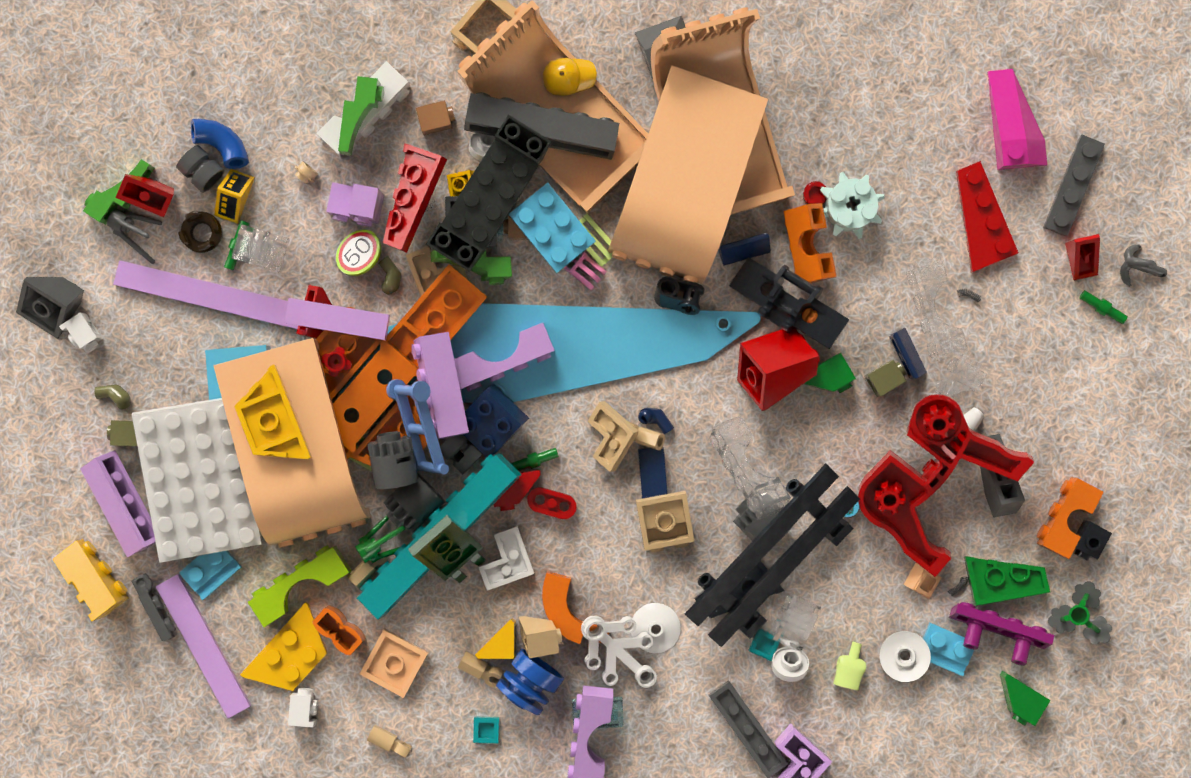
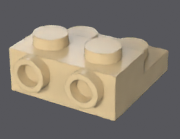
(665, 521)

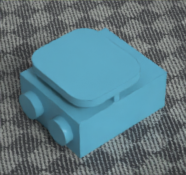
(219, 356)

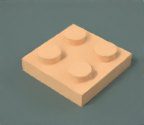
(393, 663)

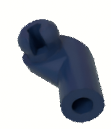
(655, 416)

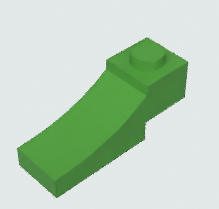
(367, 96)
(102, 204)
(490, 269)

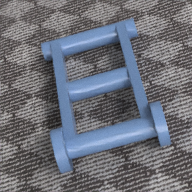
(419, 393)

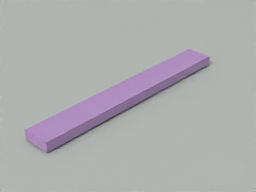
(202, 293)

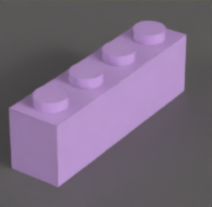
(439, 372)
(120, 502)

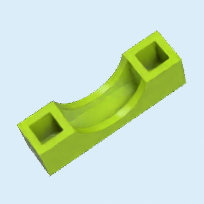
(273, 602)

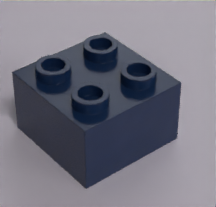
(493, 420)

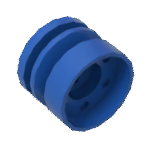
(527, 686)

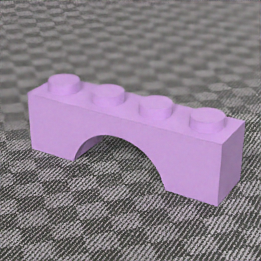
(532, 344)
(595, 710)

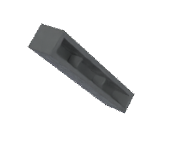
(566, 130)

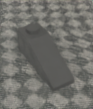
(1001, 492)

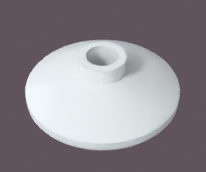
(659, 615)
(902, 669)

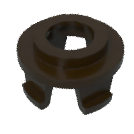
(192, 220)

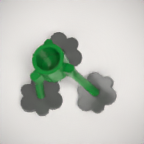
(1067, 618)

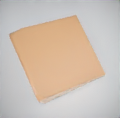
(922, 581)

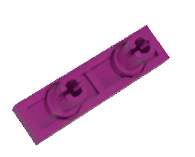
(1011, 628)

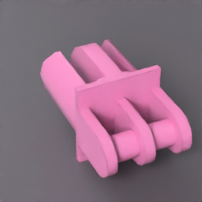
(579, 264)

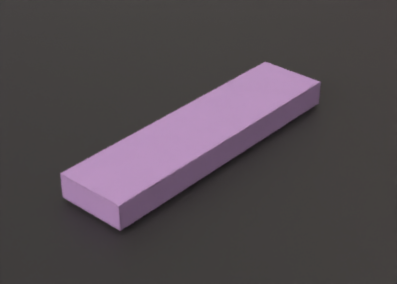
(337, 319)

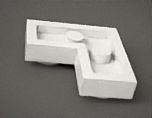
(513, 564)

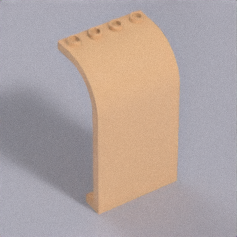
(722, 53)
(513, 68)
(688, 176)
(294, 494)

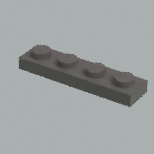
(1073, 185)
(748, 729)

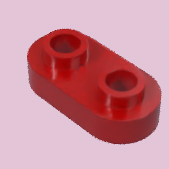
(552, 502)

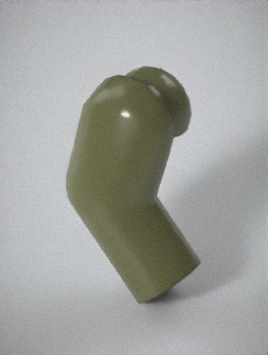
(392, 277)
(114, 392)

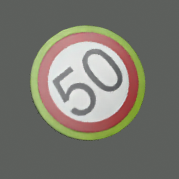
(358, 252)

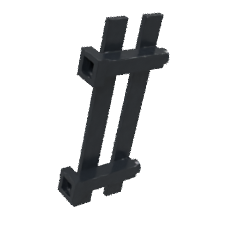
(827, 524)

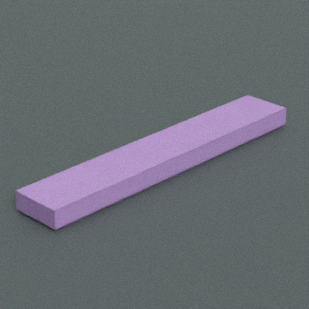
(203, 646)

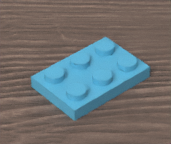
(552, 228)

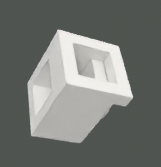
(82, 332)
(302, 708)

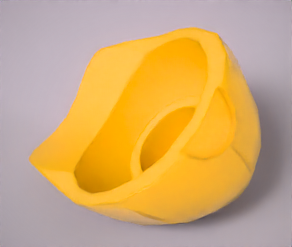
(577, 76)

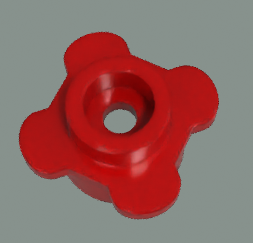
(334, 369)

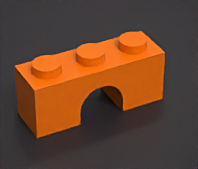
(801, 227)
(1056, 534)

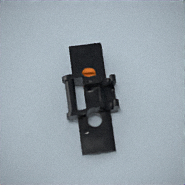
(785, 310)

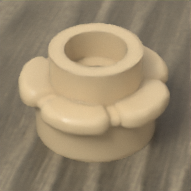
(305, 173)

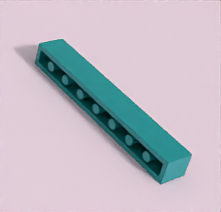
(464, 508)

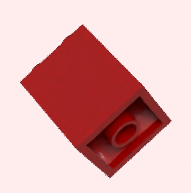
(775, 366)

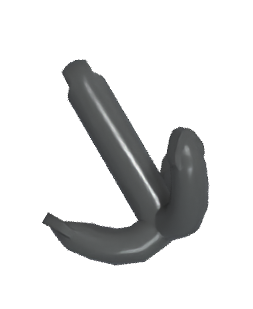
(1144, 265)

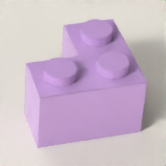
(356, 203)
(805, 756)

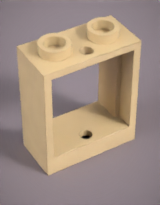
(461, 40)

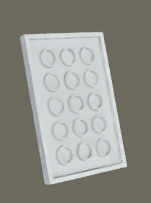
(193, 481)

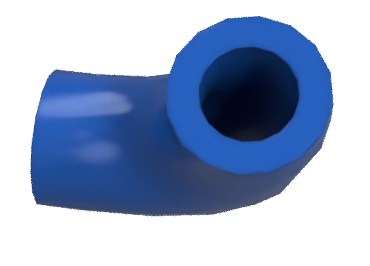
(223, 139)

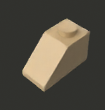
(539, 636)

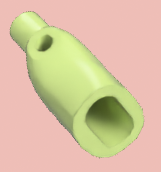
(850, 668)

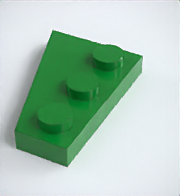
(1003, 581)

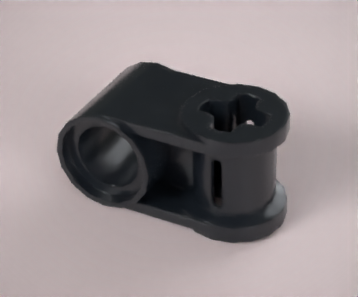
(680, 296)

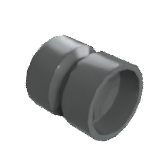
(196, 164)
(452, 450)

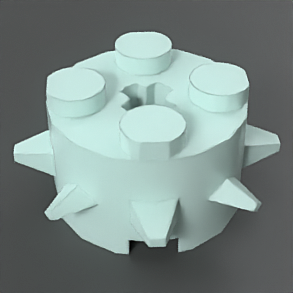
(859, 192)

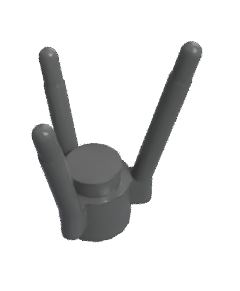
(123, 222)

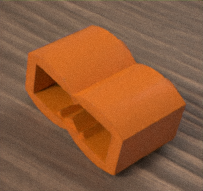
(334, 625)

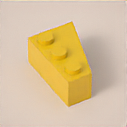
(91, 579)

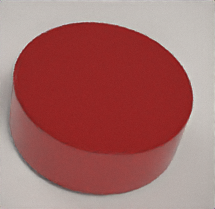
(812, 193)

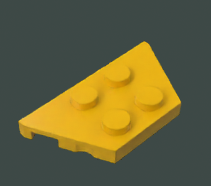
(270, 419)
(289, 654)

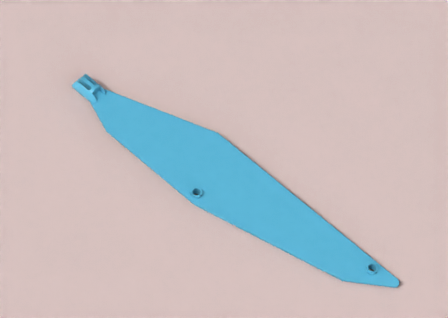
(588, 344)

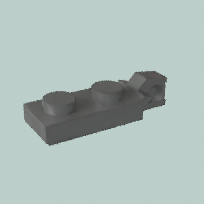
(153, 607)

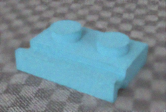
(209, 572)
(947, 649)

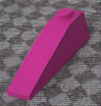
(1014, 126)

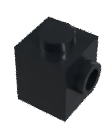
(1092, 540)

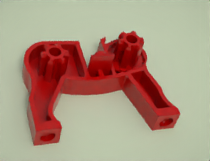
(896, 488)

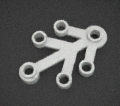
(616, 647)

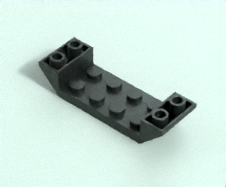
(490, 194)

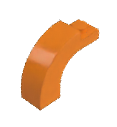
(556, 607)

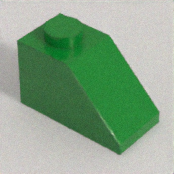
(833, 375)
(1023, 700)

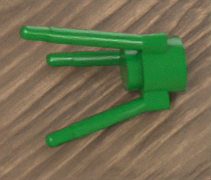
(369, 548)

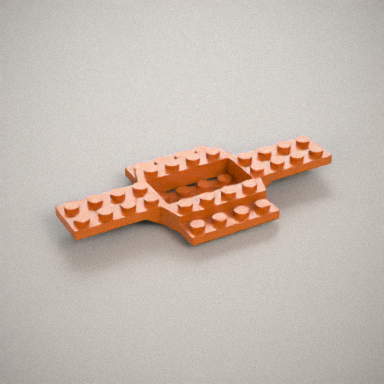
(439, 310)

